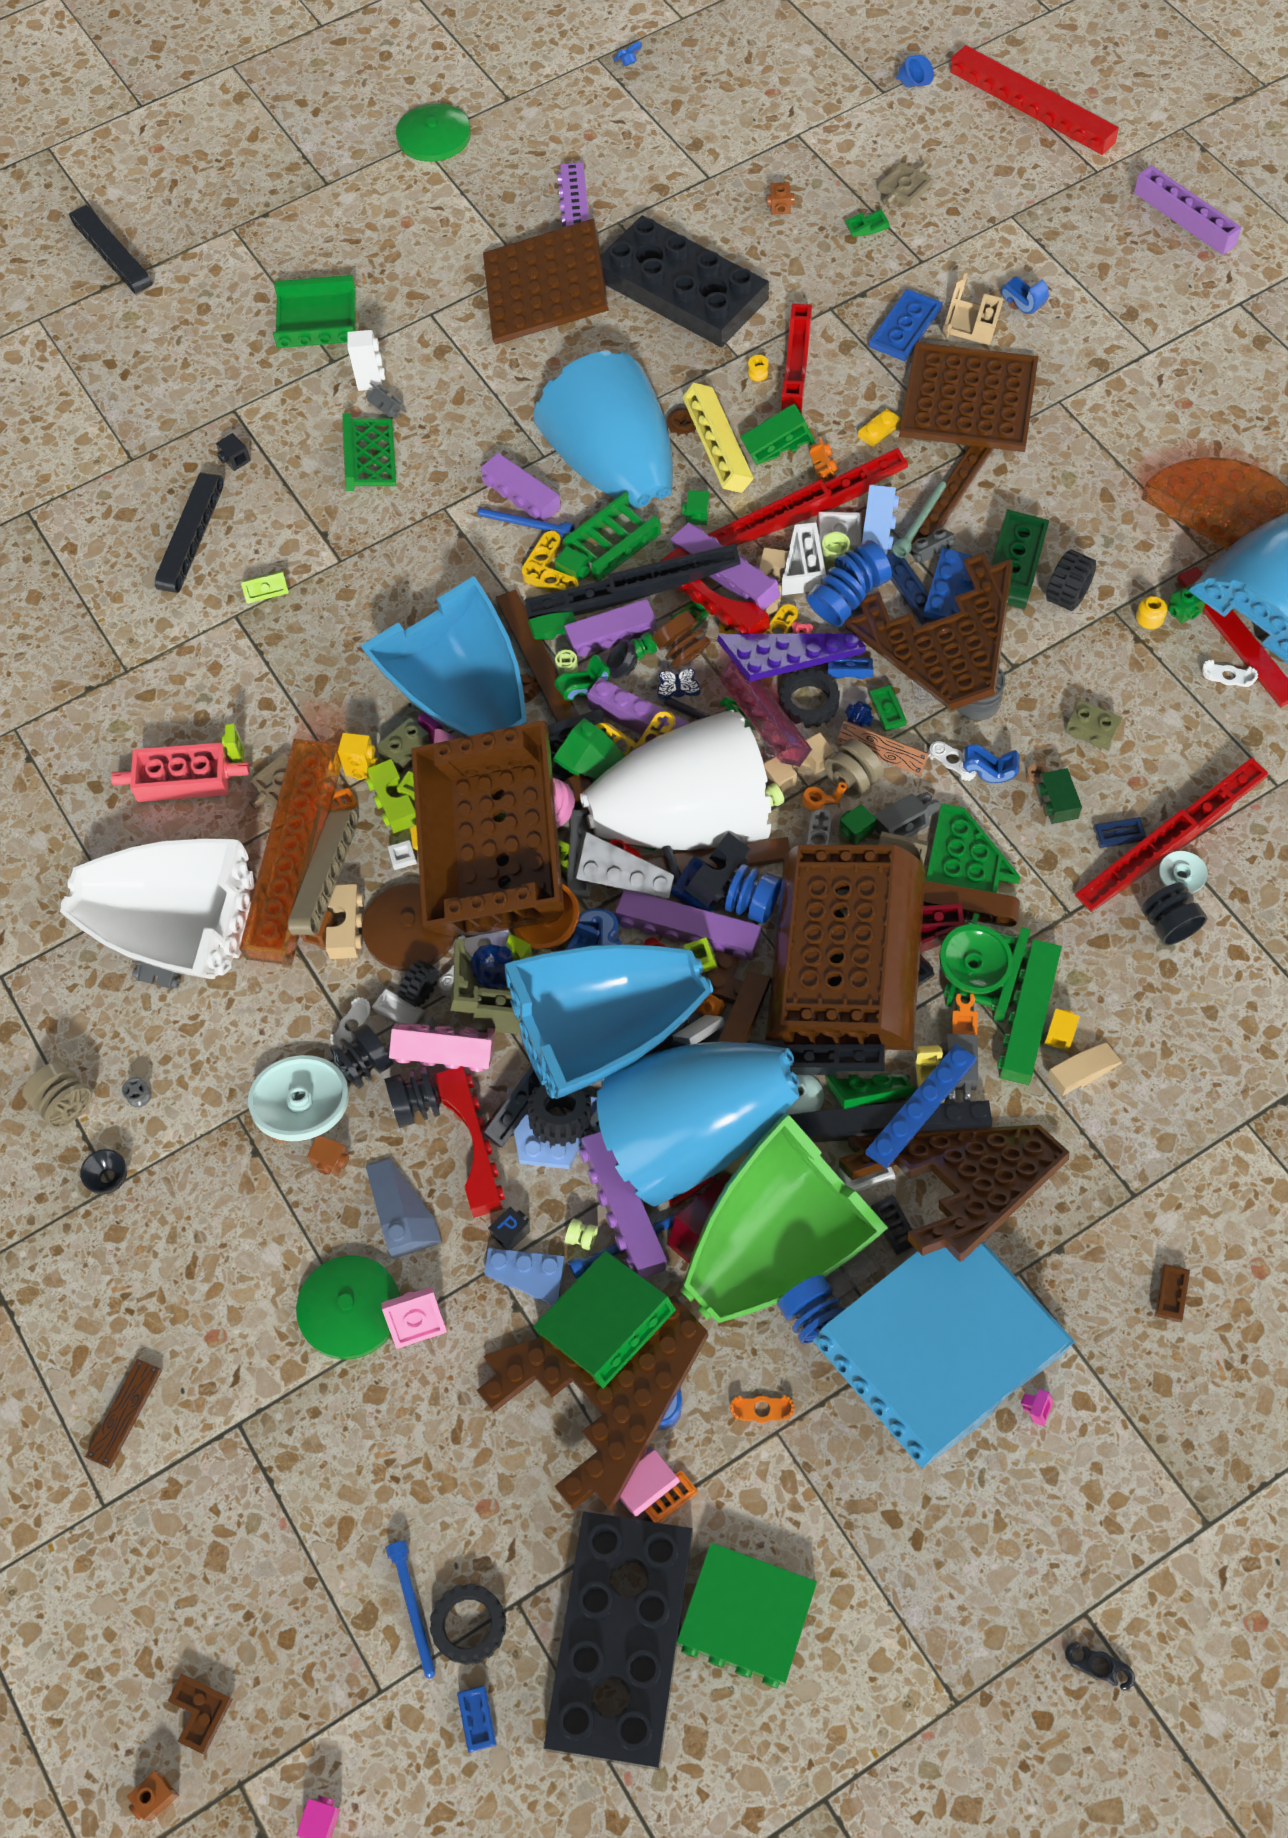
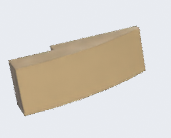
(1083, 1068)

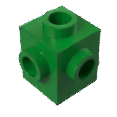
(1185, 605)

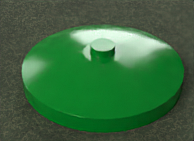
(433, 132)
(343, 1309)

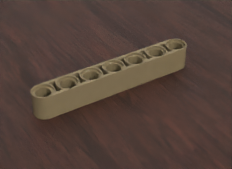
(323, 872)

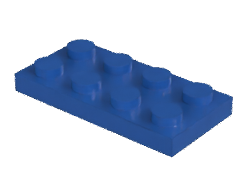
(905, 325)
(948, 581)

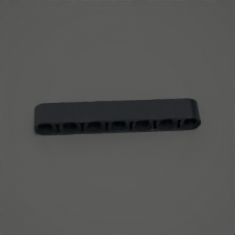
(110, 249)
(189, 532)

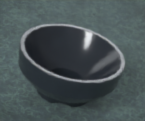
(622, 659)
(97, 1164)

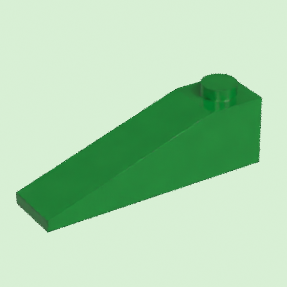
(588, 751)

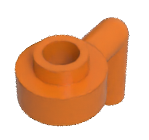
(815, 798)

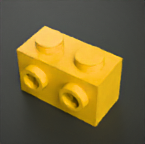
(356, 755)

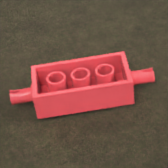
(180, 772)

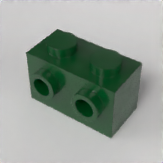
(1059, 796)

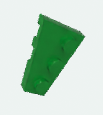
(860, 1091)

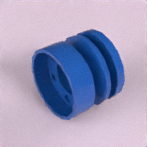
(866, 564)
(836, 596)
(748, 892)
(809, 1304)

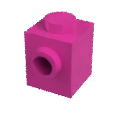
(318, 1818)

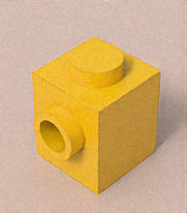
(1062, 1029)

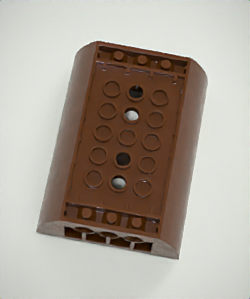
(464, 842)
(875, 937)

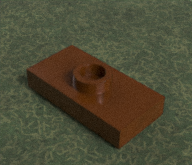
(1172, 1293)

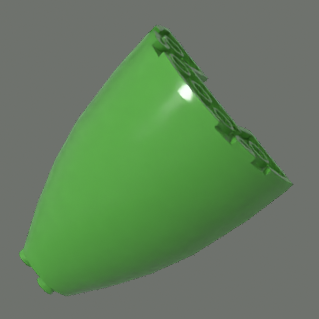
(776, 1227)

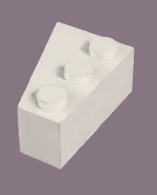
(365, 359)
(804, 562)

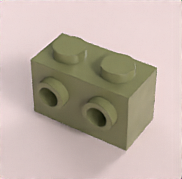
(1093, 725)
(399, 743)

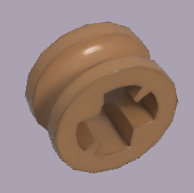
(1037, 767)

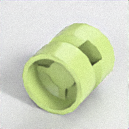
(834, 545)

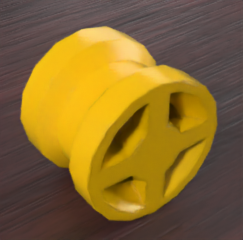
(758, 368)

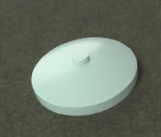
(298, 1098)

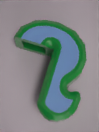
(581, 682)

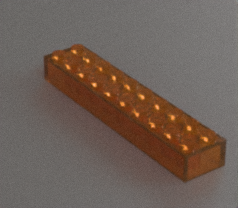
(292, 839)

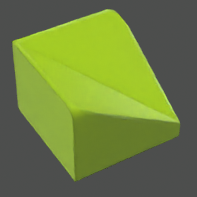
(519, 948)

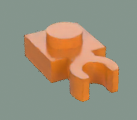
(965, 1020)

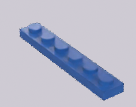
(920, 1106)

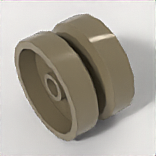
(855, 766)

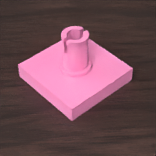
(413, 1317)

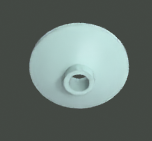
(1185, 864)
(811, 1099)

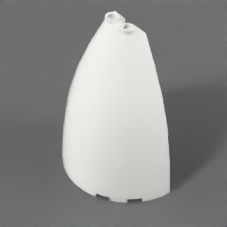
(685, 789)
(166, 903)

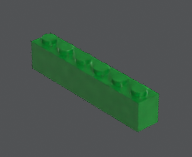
(1030, 1013)

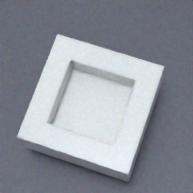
(402, 855)

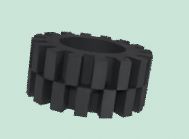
(418, 983)

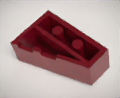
(938, 923)
(691, 1220)

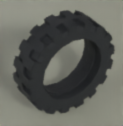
(813, 679)
(446, 1603)

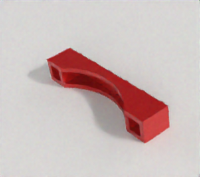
(797, 356)
(738, 615)
(480, 1187)

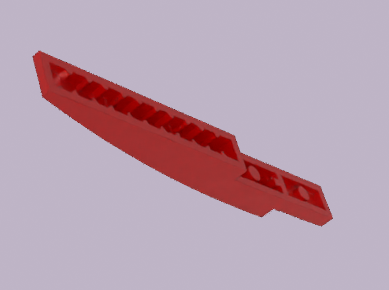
(811, 500)
(1171, 835)

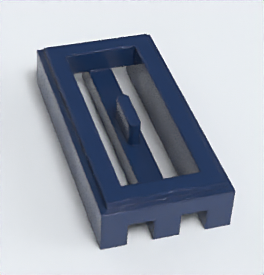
(1120, 836)

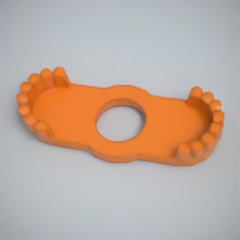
(780, 1408)

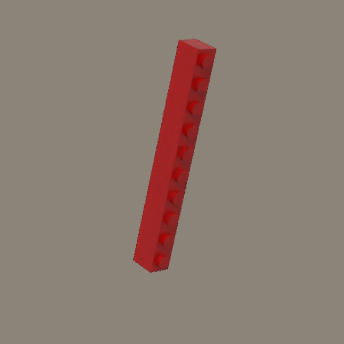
(1034, 100)

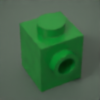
(697, 507)
(573, 563)
(857, 824)

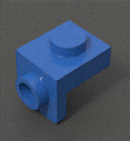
(584, 936)

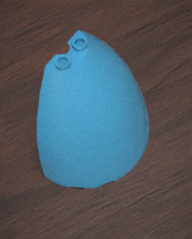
(609, 426)
(1254, 582)
(455, 663)
(600, 1008)
(692, 1112)

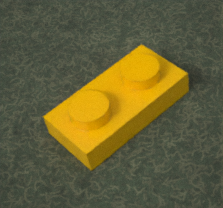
(879, 427)

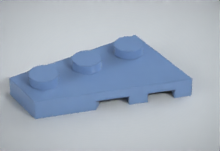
(529, 1272)

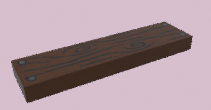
(123, 1413)

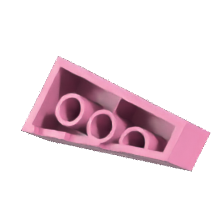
(442, 1046)

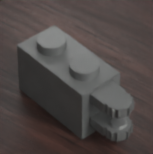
(907, 815)
(970, 1079)

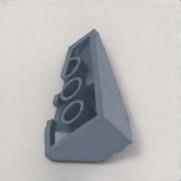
(401, 1213)

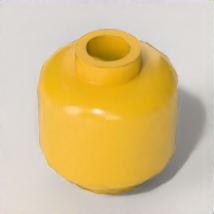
(1151, 612)

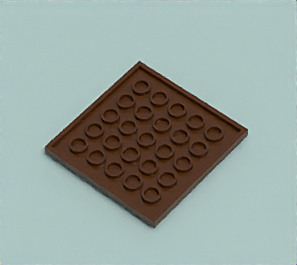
(545, 281)
(969, 397)

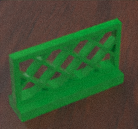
(351, 456)

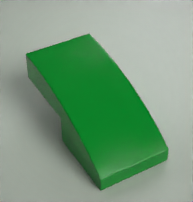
(862, 226)
(549, 625)

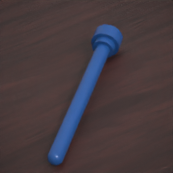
(563, 528)
(580, 1265)
(398, 1554)

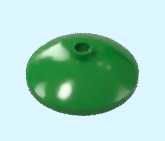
(985, 950)

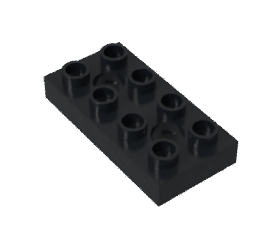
(683, 281)
(619, 1640)

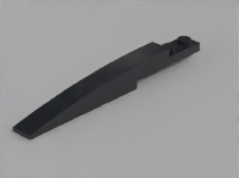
(634, 583)
(829, 1058)
(872, 1119)

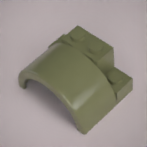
(486, 1006)

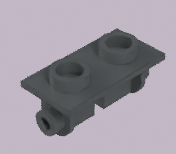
(391, 404)
(937, 540)
(147, 973)

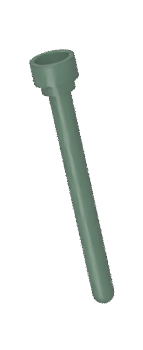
(903, 546)

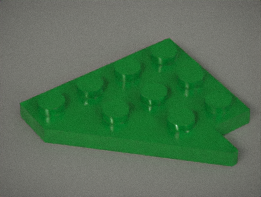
(966, 855)

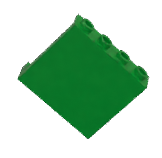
(315, 311)
(605, 1318)
(746, 1615)

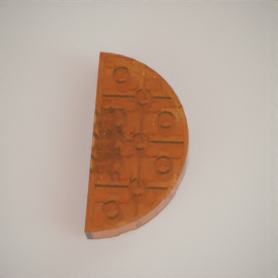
(1217, 497)

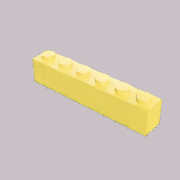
(717, 438)

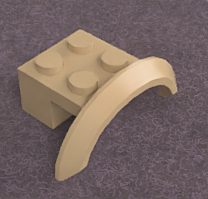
(972, 320)

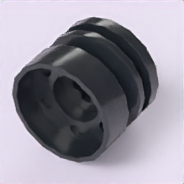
(1174, 913)
(361, 1055)
(412, 1096)

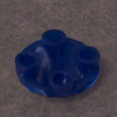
(489, 965)

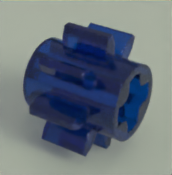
(859, 714)

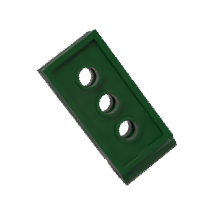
(1022, 543)

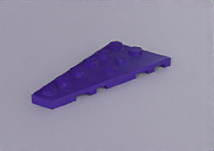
(775, 654)

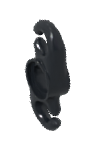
(1114, 1665)

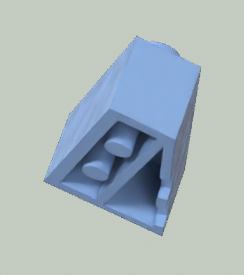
(880, 517)

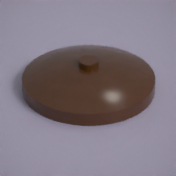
(396, 932)

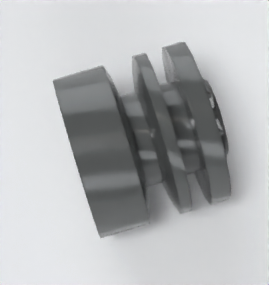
(986, 707)

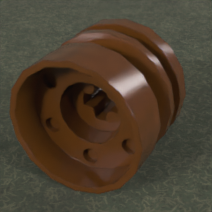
(679, 637)

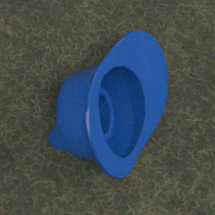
(916, 71)

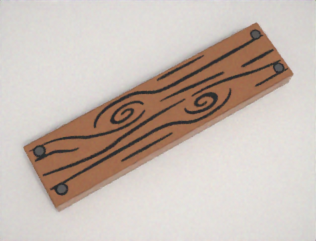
(886, 748)

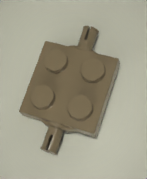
(905, 184)
(269, 782)

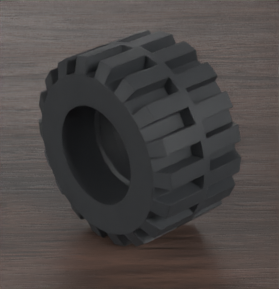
(1071, 580)
(559, 1128)

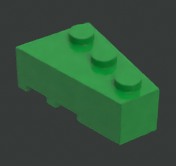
(777, 435)

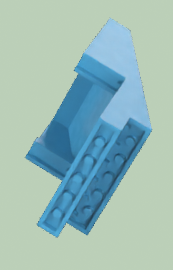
(942, 1346)

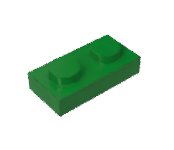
(887, 708)

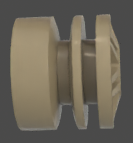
(56, 1094)

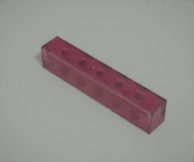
(766, 716)

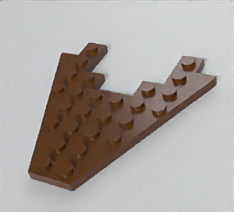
(952, 656)
(984, 1168)
(629, 1404)

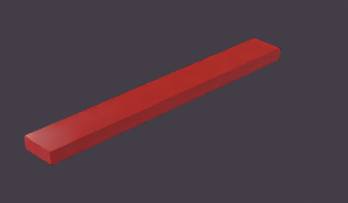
(1244, 645)

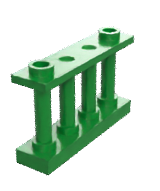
(623, 550)
(997, 1004)

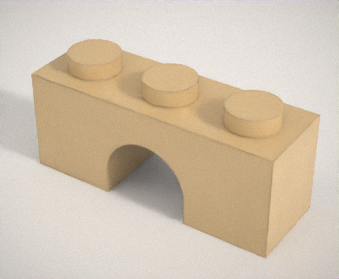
(773, 564)
(785, 775)
(344, 939)

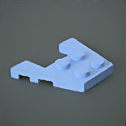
(534, 1152)

